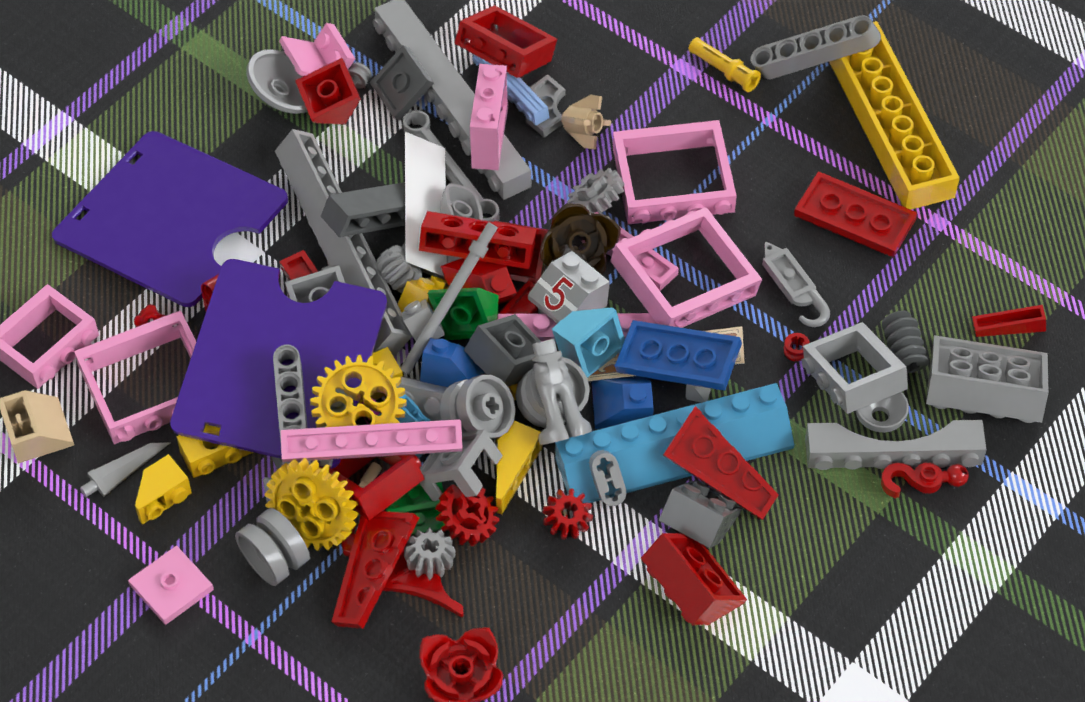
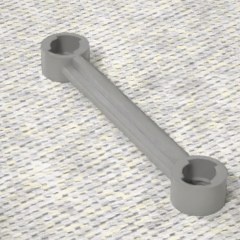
(452, 170)

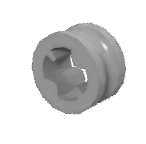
(360, 74)

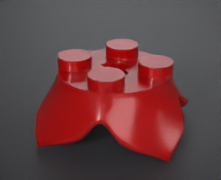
(474, 652)

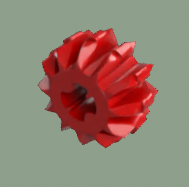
(564, 524)

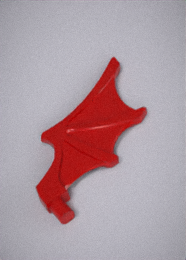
(407, 582)

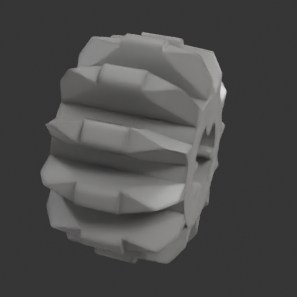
(395, 268)
(429, 553)

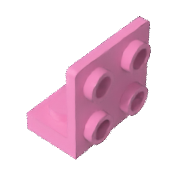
(325, 49)

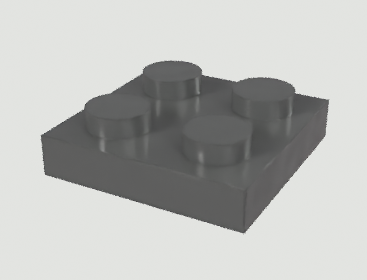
(401, 82)

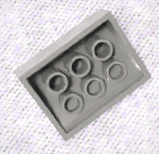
(988, 379)

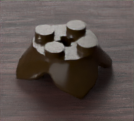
(574, 219)

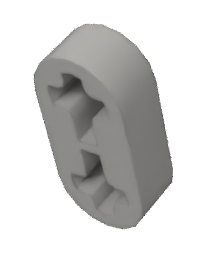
(614, 476)

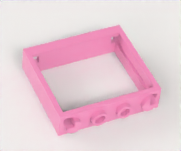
(669, 139)
(699, 307)
(125, 346)

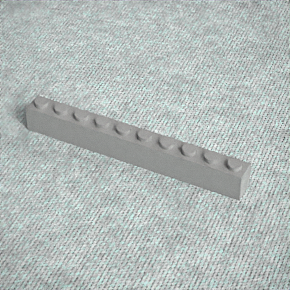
(449, 92)
(313, 184)

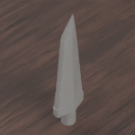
(114, 472)

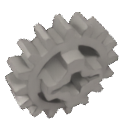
(598, 190)

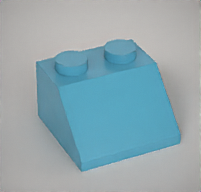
(589, 337)

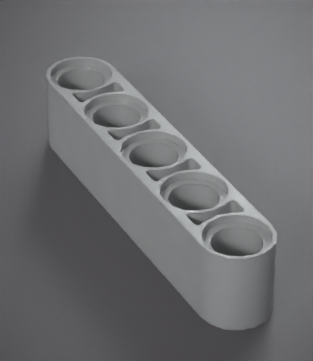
(816, 47)
(289, 401)

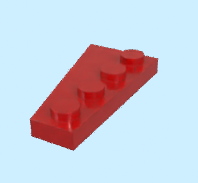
(713, 460)
(370, 564)

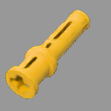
(733, 69)

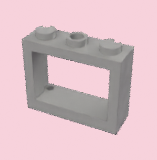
(888, 380)

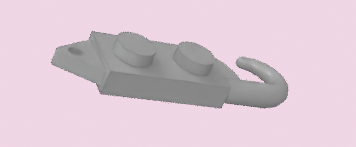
(794, 282)

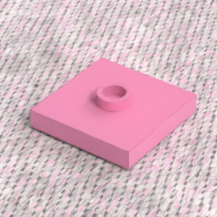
(171, 585)

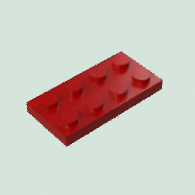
(855, 214)

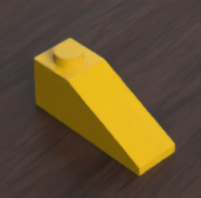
(519, 450)

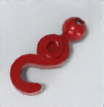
(925, 478)

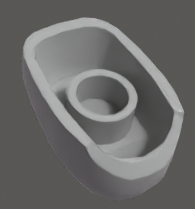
(461, 202)

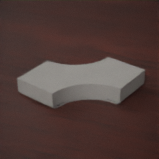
(550, 93)

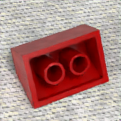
(692, 578)

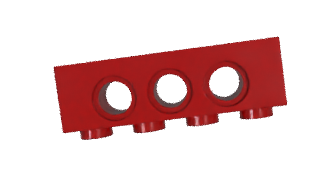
(454, 235)

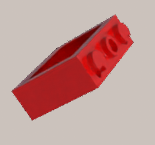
(510, 44)
(384, 489)

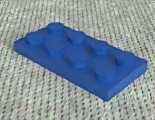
(678, 355)

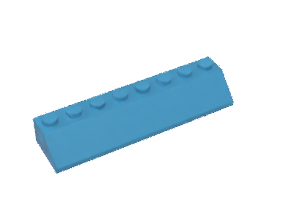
(749, 420)

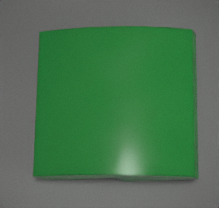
(419, 503)

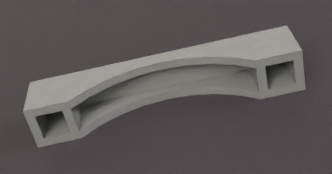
(837, 447)

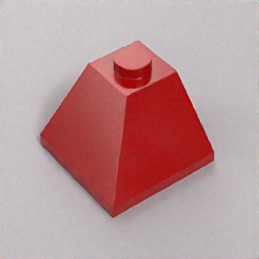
(484, 275)

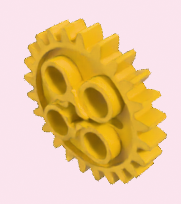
(373, 380)
(313, 502)

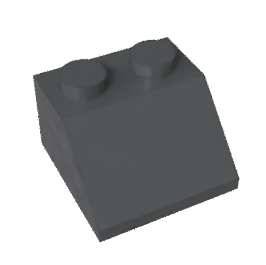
(503, 348)

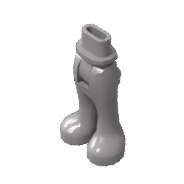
(552, 379)

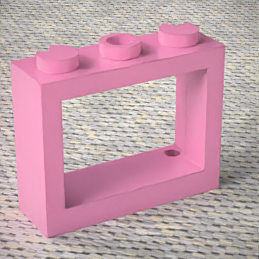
(488, 117)
(59, 355)

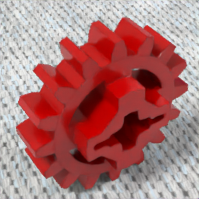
(467, 517)

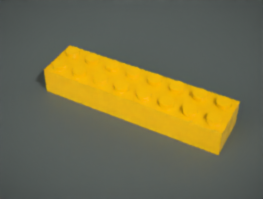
(897, 126)

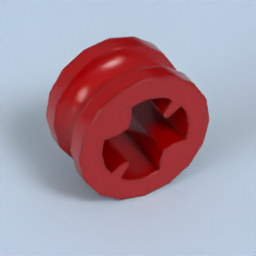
(798, 339)

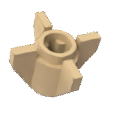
(583, 120)

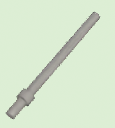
(477, 250)

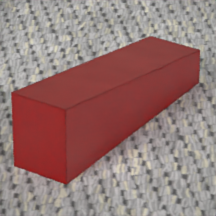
(1013, 321)

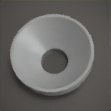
(894, 406)

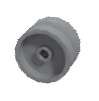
(480, 404)
(531, 404)
(272, 546)

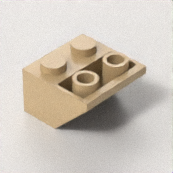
(34, 424)

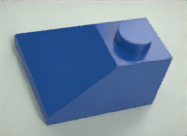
(446, 363)
(621, 400)

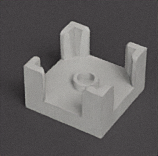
(458, 465)

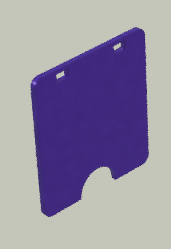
(167, 216)
(233, 364)

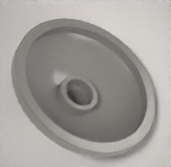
(274, 82)

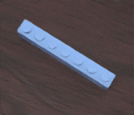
(523, 97)

